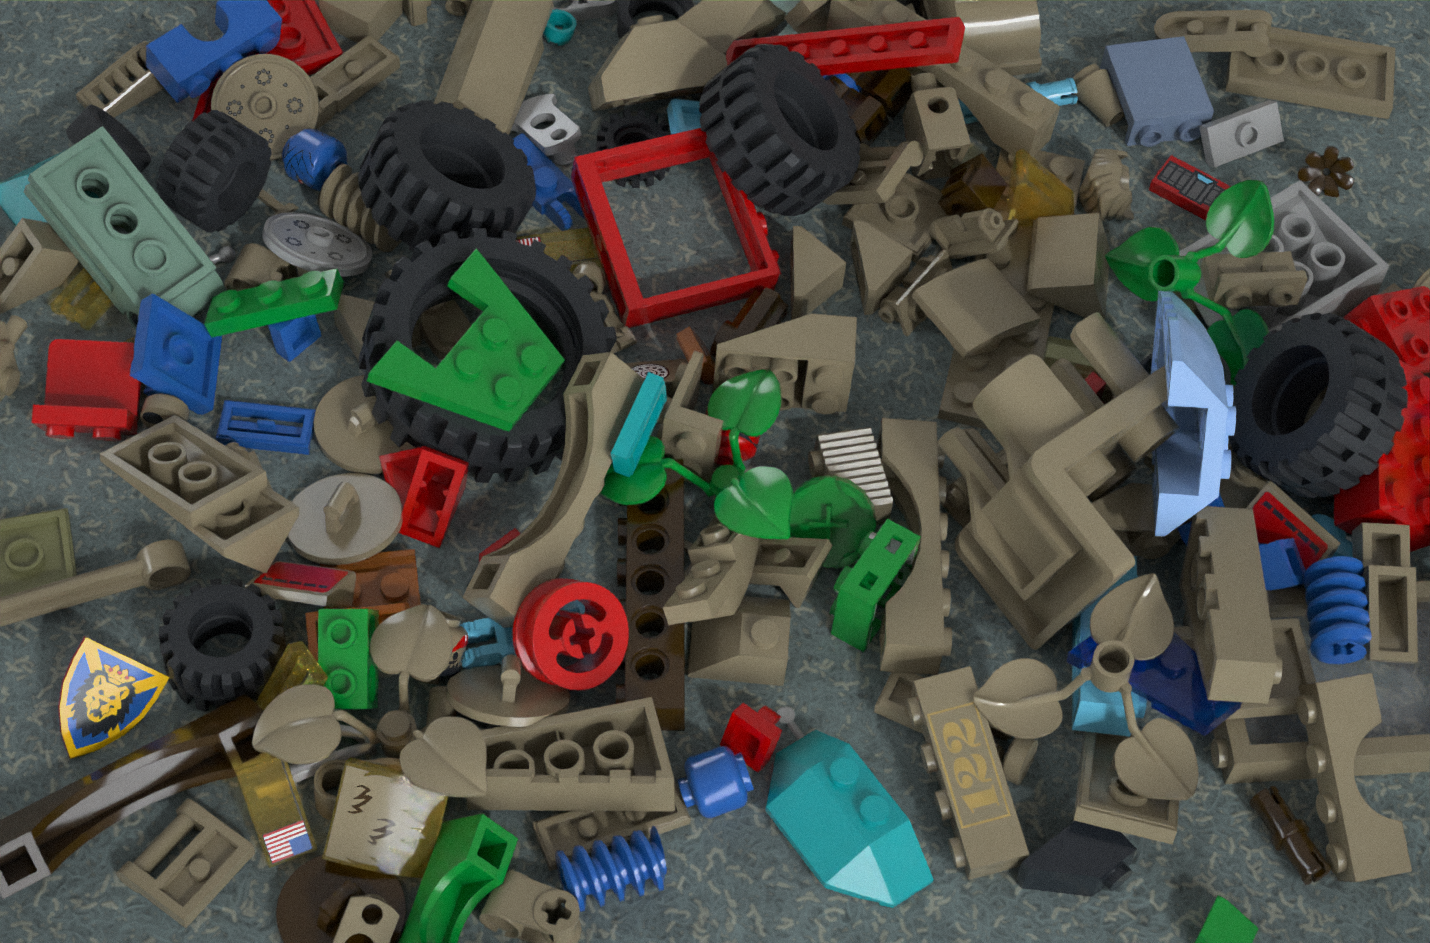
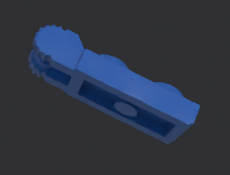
(551, 186)

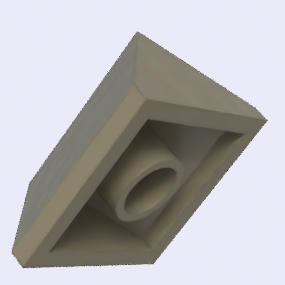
(1070, 263)

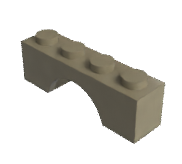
(1336, 720)

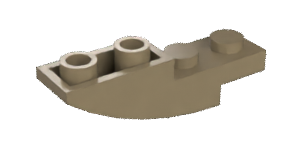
(718, 578)

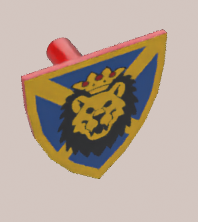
(104, 697)

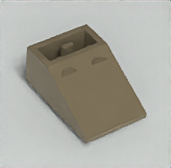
(807, 355)

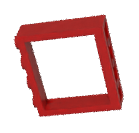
(651, 155)

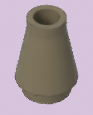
(1098, 94)

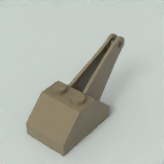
(671, 56)

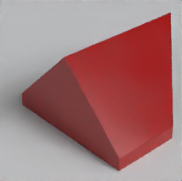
(428, 488)

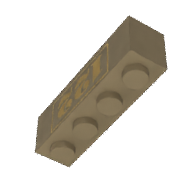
(968, 774)

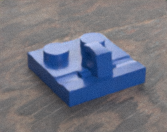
(175, 355)

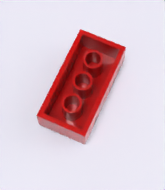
(1401, 483)

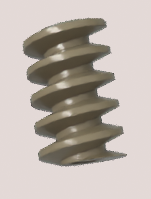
(343, 201)

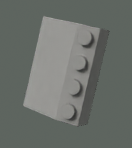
(1336, 260)

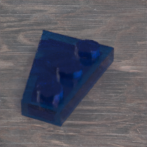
(1170, 683)

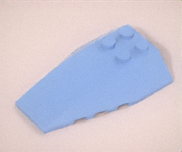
(1202, 406)

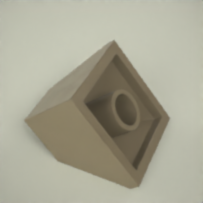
(743, 646)

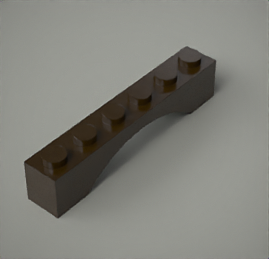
(56, 826)

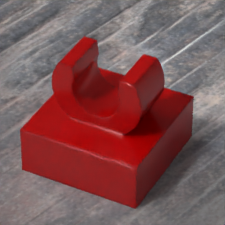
(752, 735)

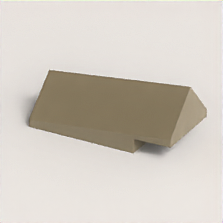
(496, 58)
(206, 490)

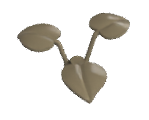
(1127, 626)
(443, 760)

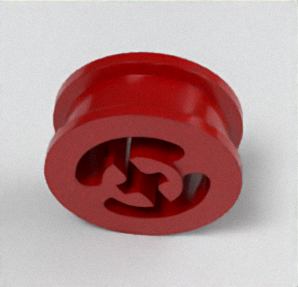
(598, 633)

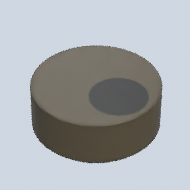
(161, 407)

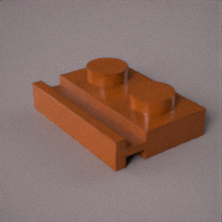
(384, 579)

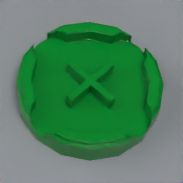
(833, 511)

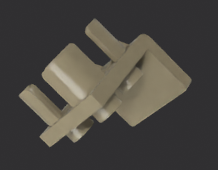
(1031, 526)

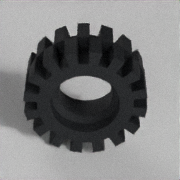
(629, 130)

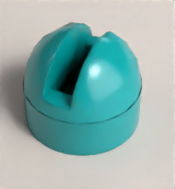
(562, 19)

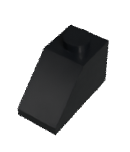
(1079, 861)

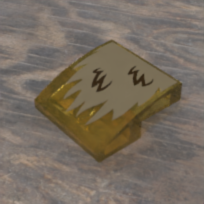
(383, 821)

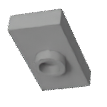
(1241, 133)

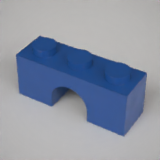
(190, 65)

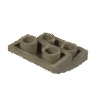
(975, 307)

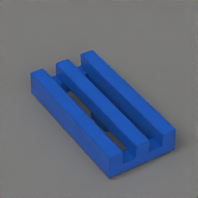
(264, 433)

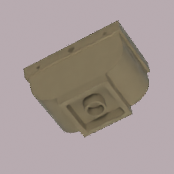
(996, 29)

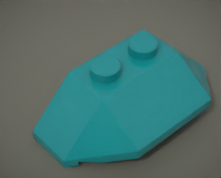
(845, 822)

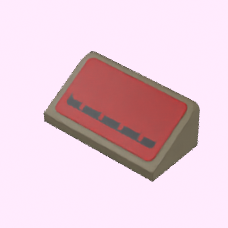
(1281, 518)
(307, 584)

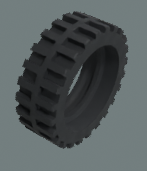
(549, 295)

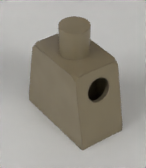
(938, 125)

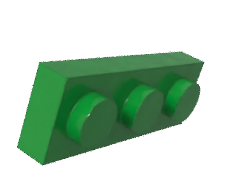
(274, 302)

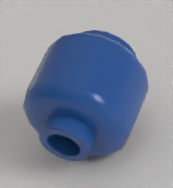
(715, 782)

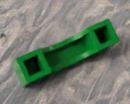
(463, 868)

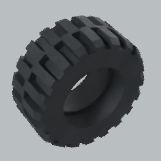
(779, 130)
(444, 173)
(1349, 426)

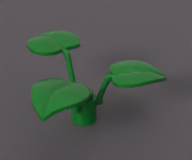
(1151, 262)
(745, 503)

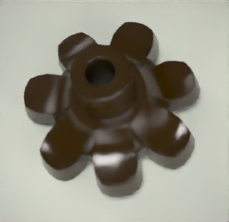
(1327, 172)

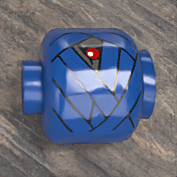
(312, 157)

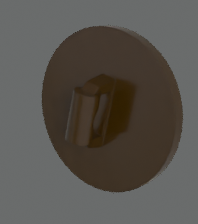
(319, 893)

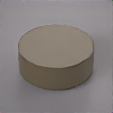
(1019, 759)

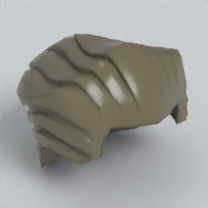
(1107, 186)

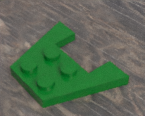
(492, 368)

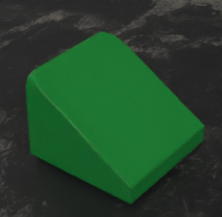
(1226, 925)

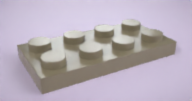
(1317, 73)

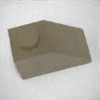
(32, 263)

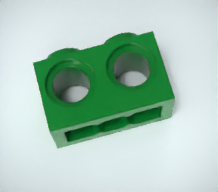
(346, 656)

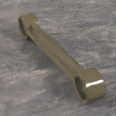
(155, 566)

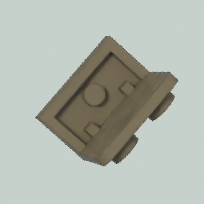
(687, 432)

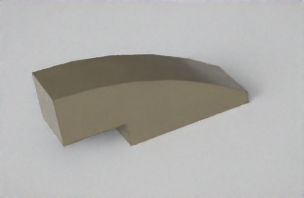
(1389, 591)

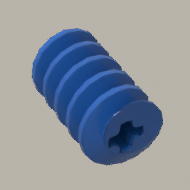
(1337, 610)
(613, 868)

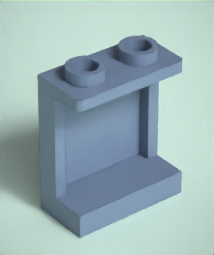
(1158, 90)

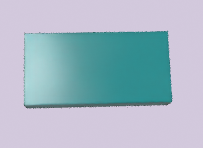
(639, 425)

